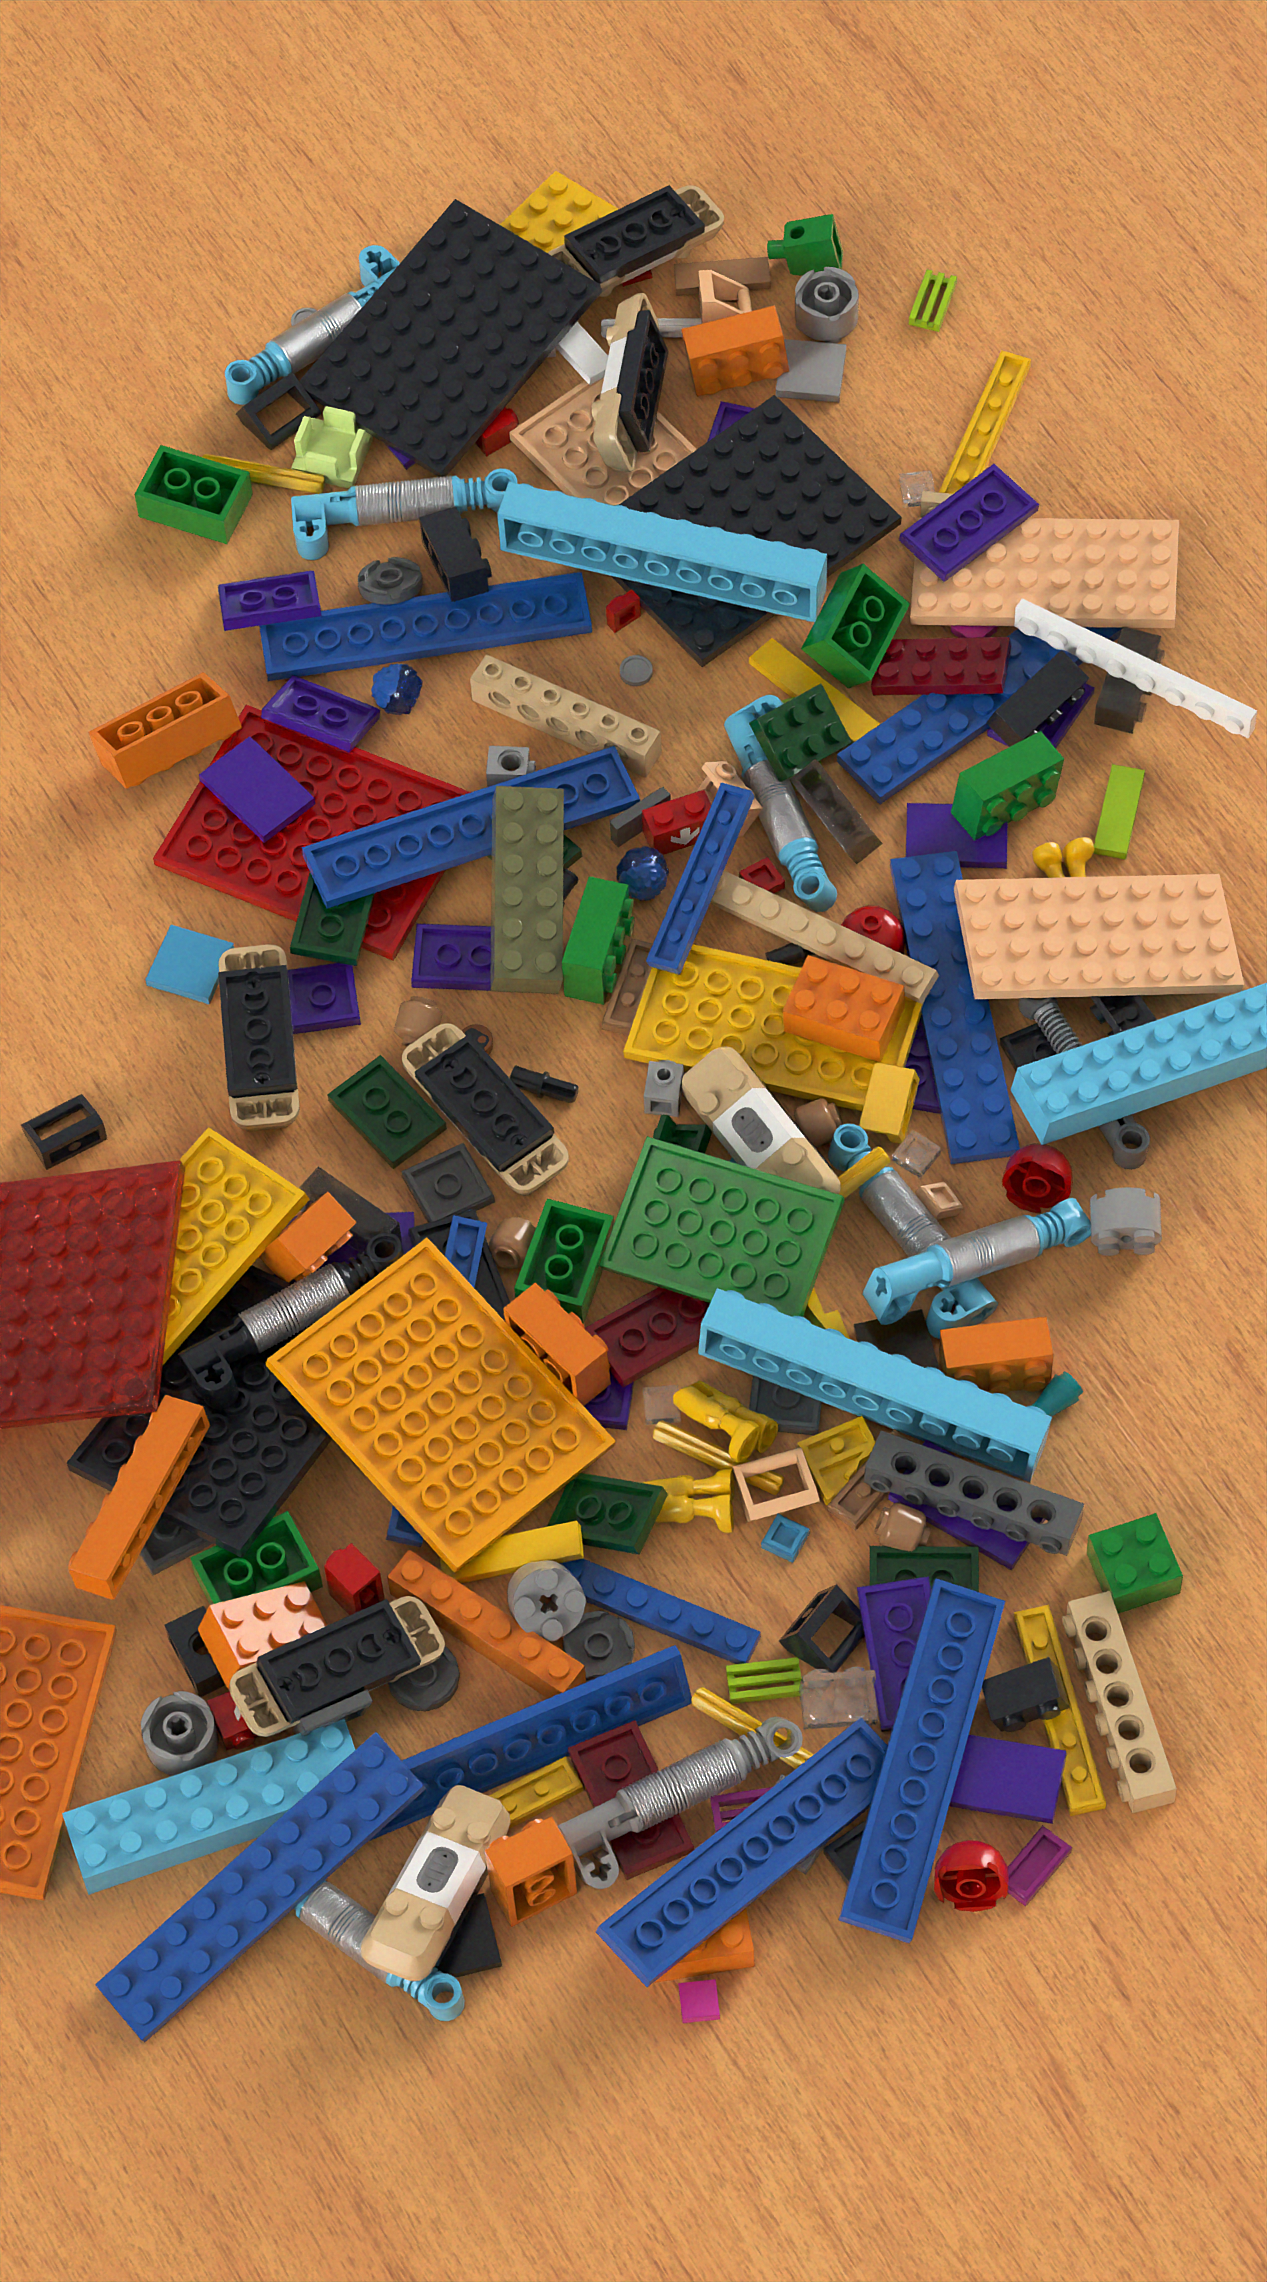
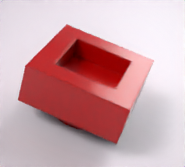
(623, 610)
(763, 875)

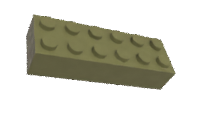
(527, 890)

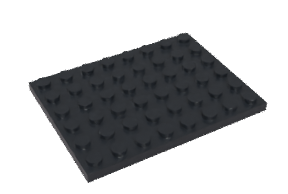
(450, 338)
(764, 481)
(248, 1455)

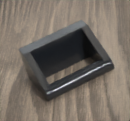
(294, 388)
(70, 1140)
(798, 1636)

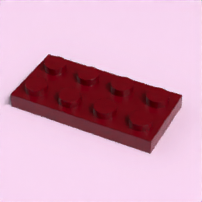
(943, 666)
(649, 1332)
(607, 1766)

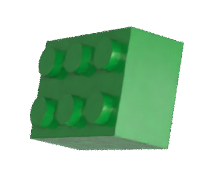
(193, 494)
(855, 626)
(1007, 786)
(597, 940)
(566, 1255)
(273, 1561)

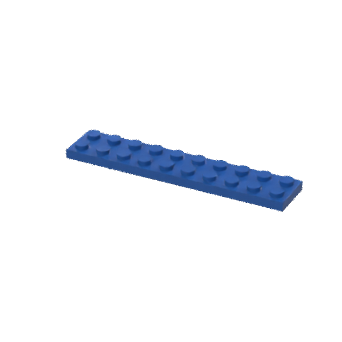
(427, 627)
(941, 723)
(458, 829)
(954, 1023)
(545, 1731)
(922, 1761)
(747, 1855)
(260, 1887)

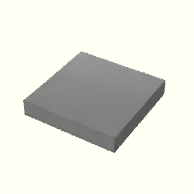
(813, 371)

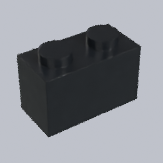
(1025, 1695)

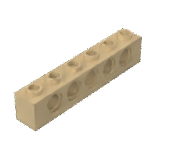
(564, 714)
(1099, 1615)

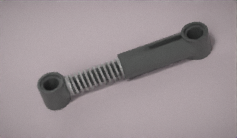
(1116, 1132)

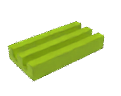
(938, 281)
(761, 1680)

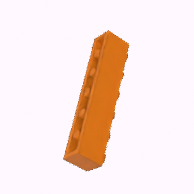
(138, 1497)
(486, 1628)

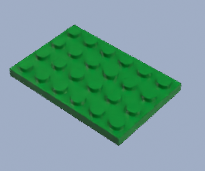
(720, 1225)

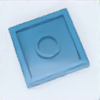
(188, 964)

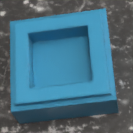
(785, 1538)

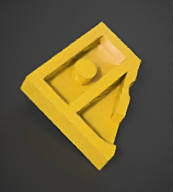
(837, 1455)

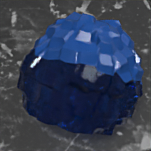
(396, 688)
(644, 872)

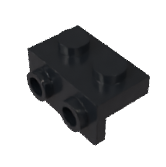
(1121, 1012)

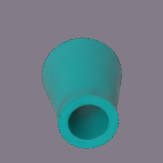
(1059, 1394)

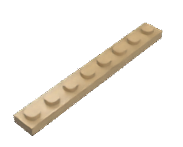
(822, 935)

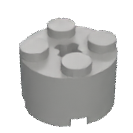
(826, 304)
(1125, 1221)
(553, 1581)
(164, 1737)

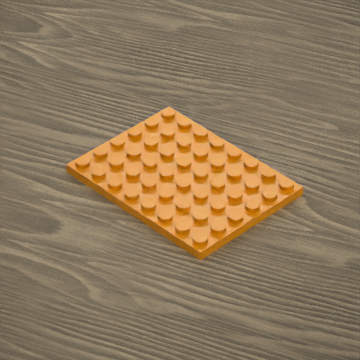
(440, 1404)

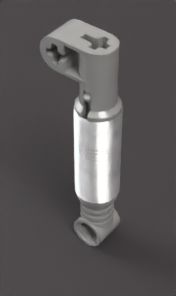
(664, 1792)

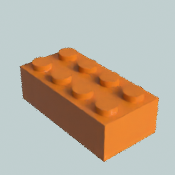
(165, 730)

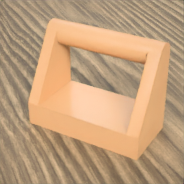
(718, 288)
(781, 1504)

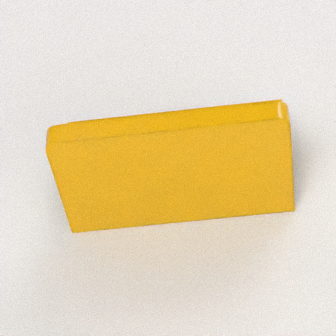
(889, 1101)

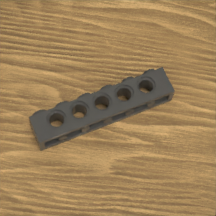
(963, 1477)

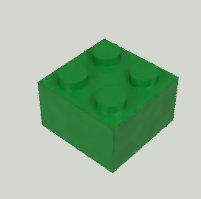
(1135, 1563)

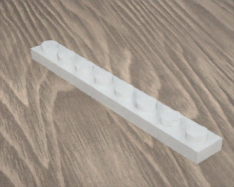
(1135, 668)

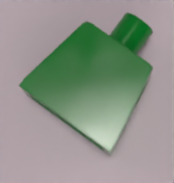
(808, 245)

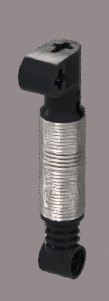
(281, 1317)

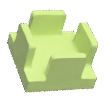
(332, 447)

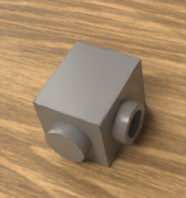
(663, 1088)

